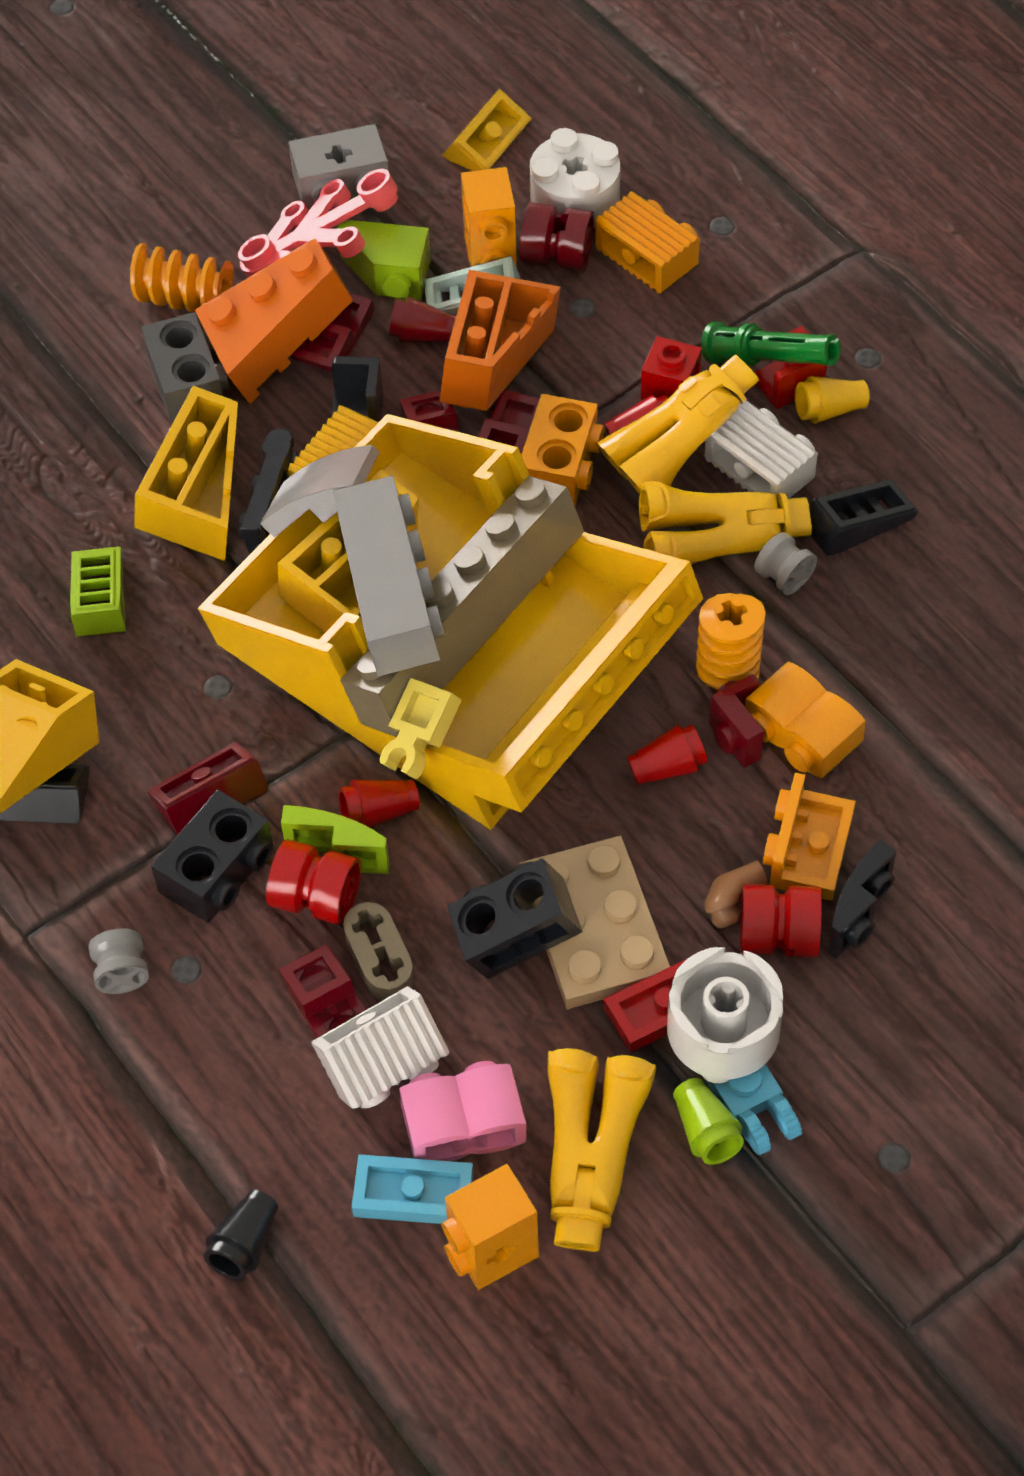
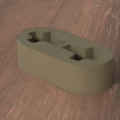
(368, 956)

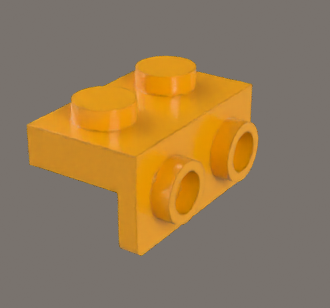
(809, 839)

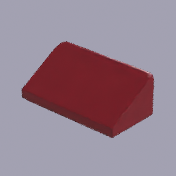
(228, 770)

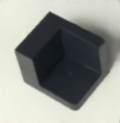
(358, 385)

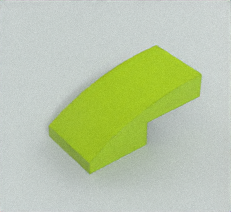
(338, 834)

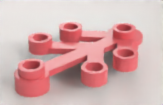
(375, 191)

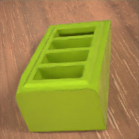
(101, 617)

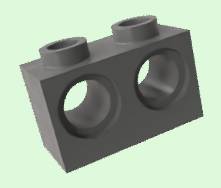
(182, 359)

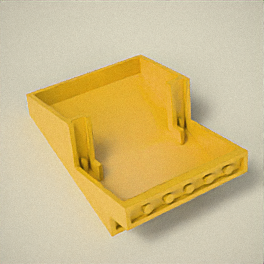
(534, 680)

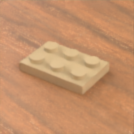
(618, 931)

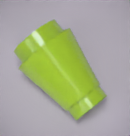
(707, 1123)

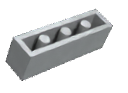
(386, 577)

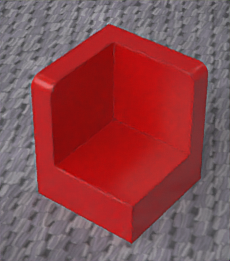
(781, 378)

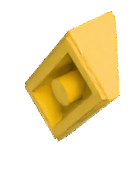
(488, 133)

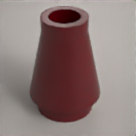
(420, 322)

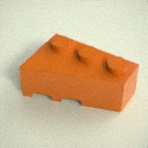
(273, 314)
(494, 336)

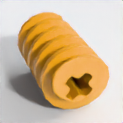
(174, 282)
(729, 638)

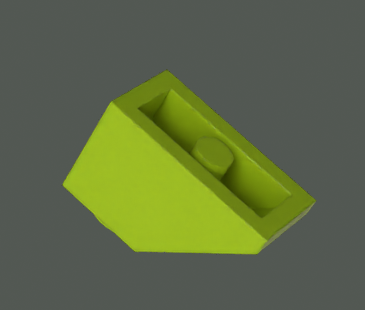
(393, 258)

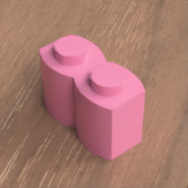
(463, 1112)

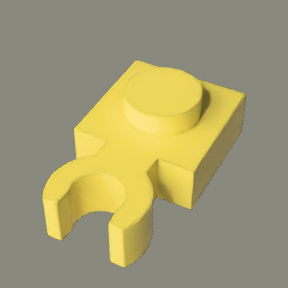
(421, 720)

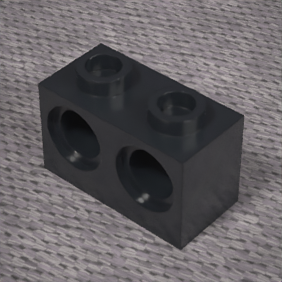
(203, 851)
(517, 928)

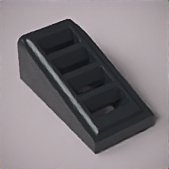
(837, 533)

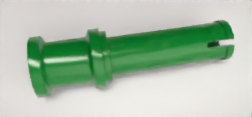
(754, 344)

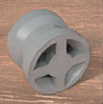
(785, 563)
(118, 961)

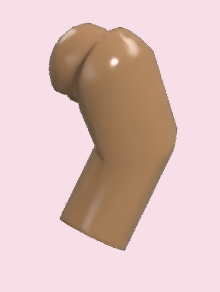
(727, 890)

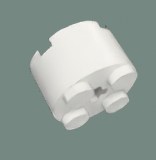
(575, 172)
(724, 1013)

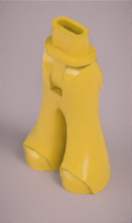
(668, 435)
(743, 519)
(586, 1174)

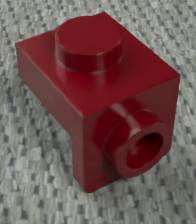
(733, 724)

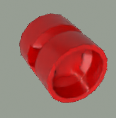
(305, 880)
(780, 920)

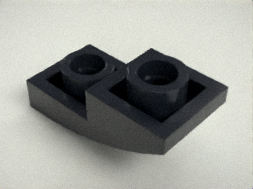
(858, 899)

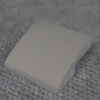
(314, 487)

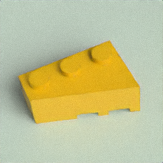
(191, 477)
(317, 571)

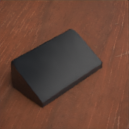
(55, 800)

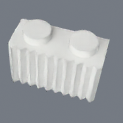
(761, 452)
(381, 1049)

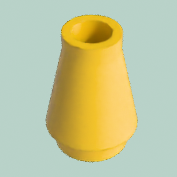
(828, 397)

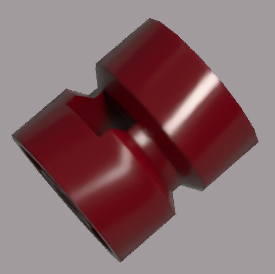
(556, 236)

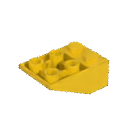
(42, 728)

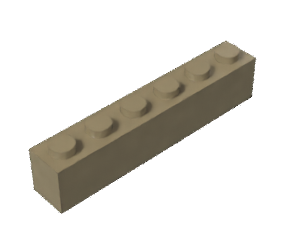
(477, 592)

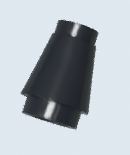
(241, 1236)

